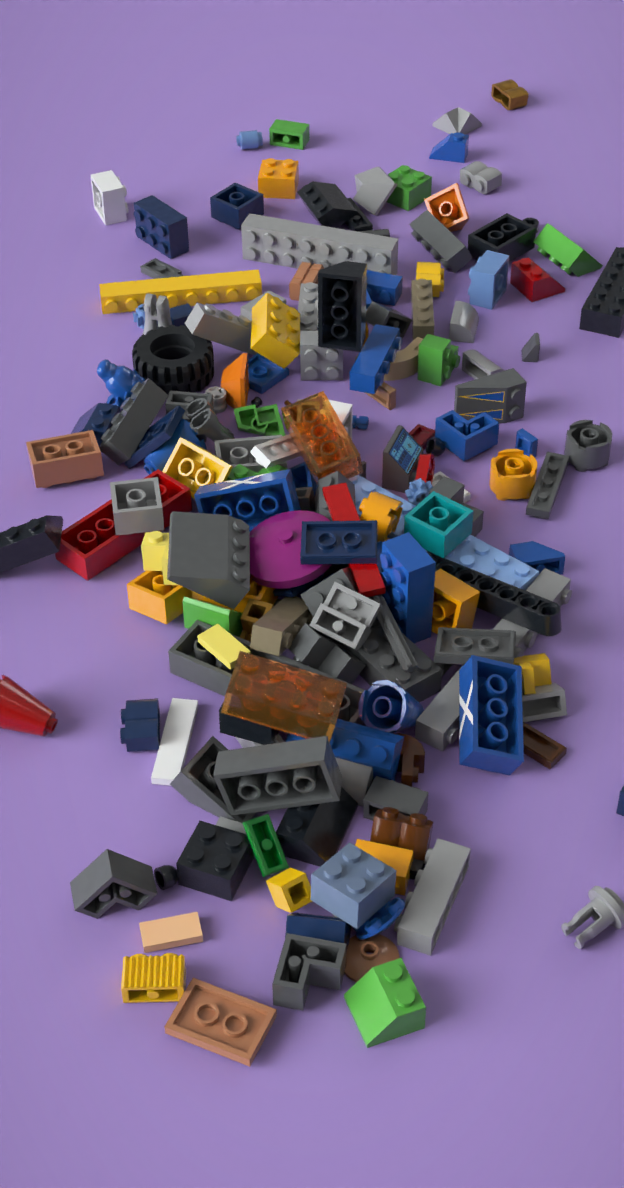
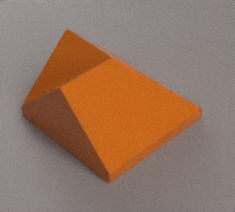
(449, 208)
(236, 382)

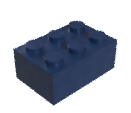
(161, 227)

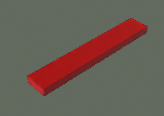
(342, 508)

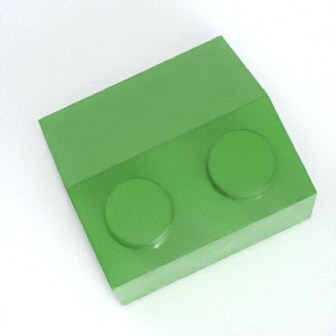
(212, 615)
(386, 1003)

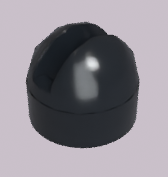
(435, 446)
(165, 876)

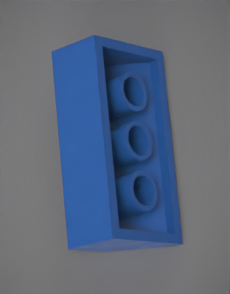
(365, 746)

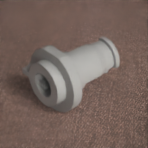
(604, 908)

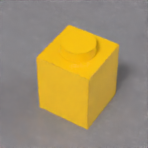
(290, 889)

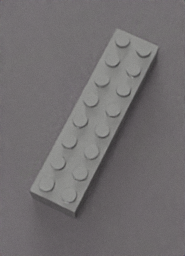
(295, 242)

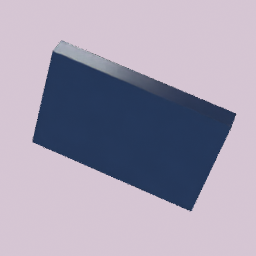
(156, 435)
(339, 542)

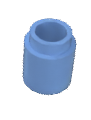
(249, 139)

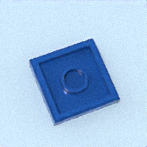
(264, 373)

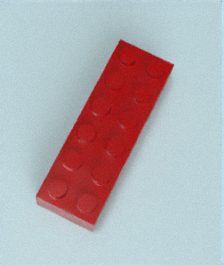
(92, 541)

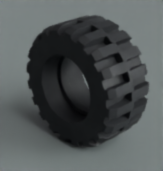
(174, 359)

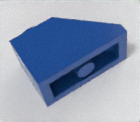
(452, 148)
(538, 556)

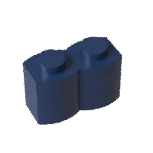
(141, 725)

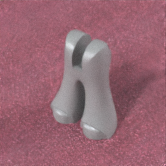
(156, 312)

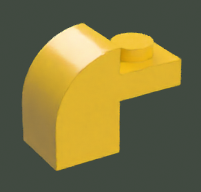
(534, 671)

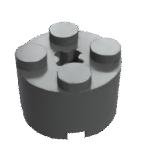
(588, 445)

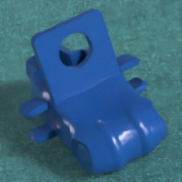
(118, 381)

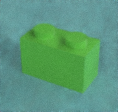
(289, 134)

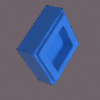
(526, 442)

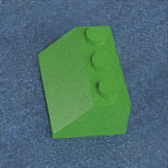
(565, 251)

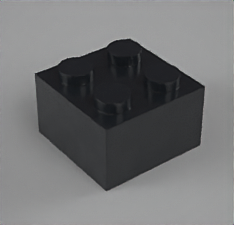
(215, 860)

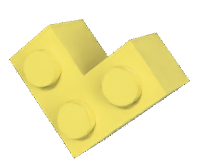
(155, 553)

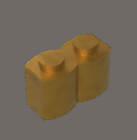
(509, 94)

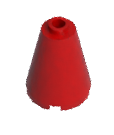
(23, 711)

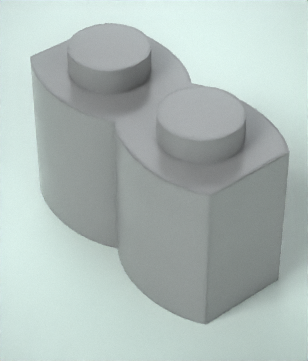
(480, 177)

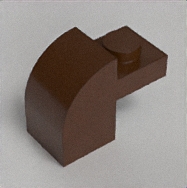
(411, 760)

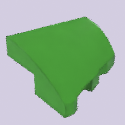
(259, 420)

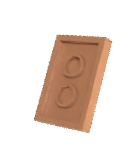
(221, 1021)

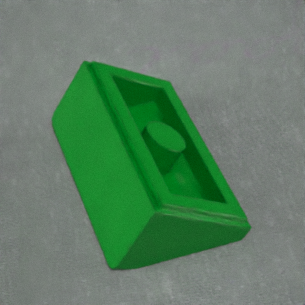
(265, 845)

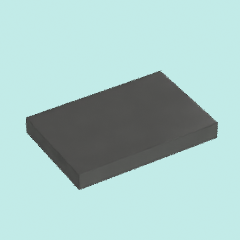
(459, 644)

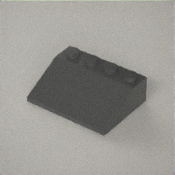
(210, 555)

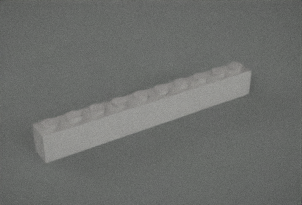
(440, 720)

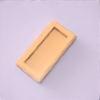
(171, 932)

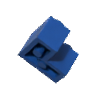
(467, 437)

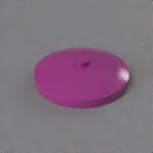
(277, 551)

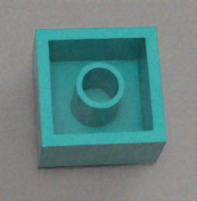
(439, 524)

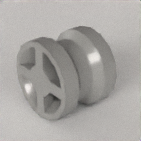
(219, 397)

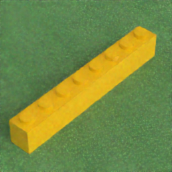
(181, 290)

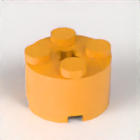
(512, 474)
(384, 510)

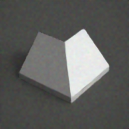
(457, 121)
(373, 189)

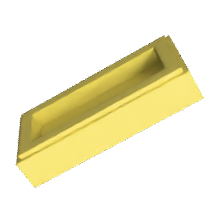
(222, 645)

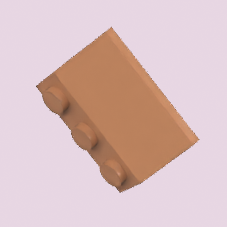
(65, 459)

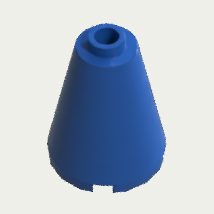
(161, 455)
(388, 707)

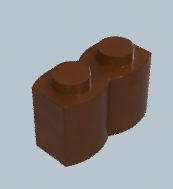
(402, 831)

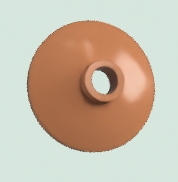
(360, 962)

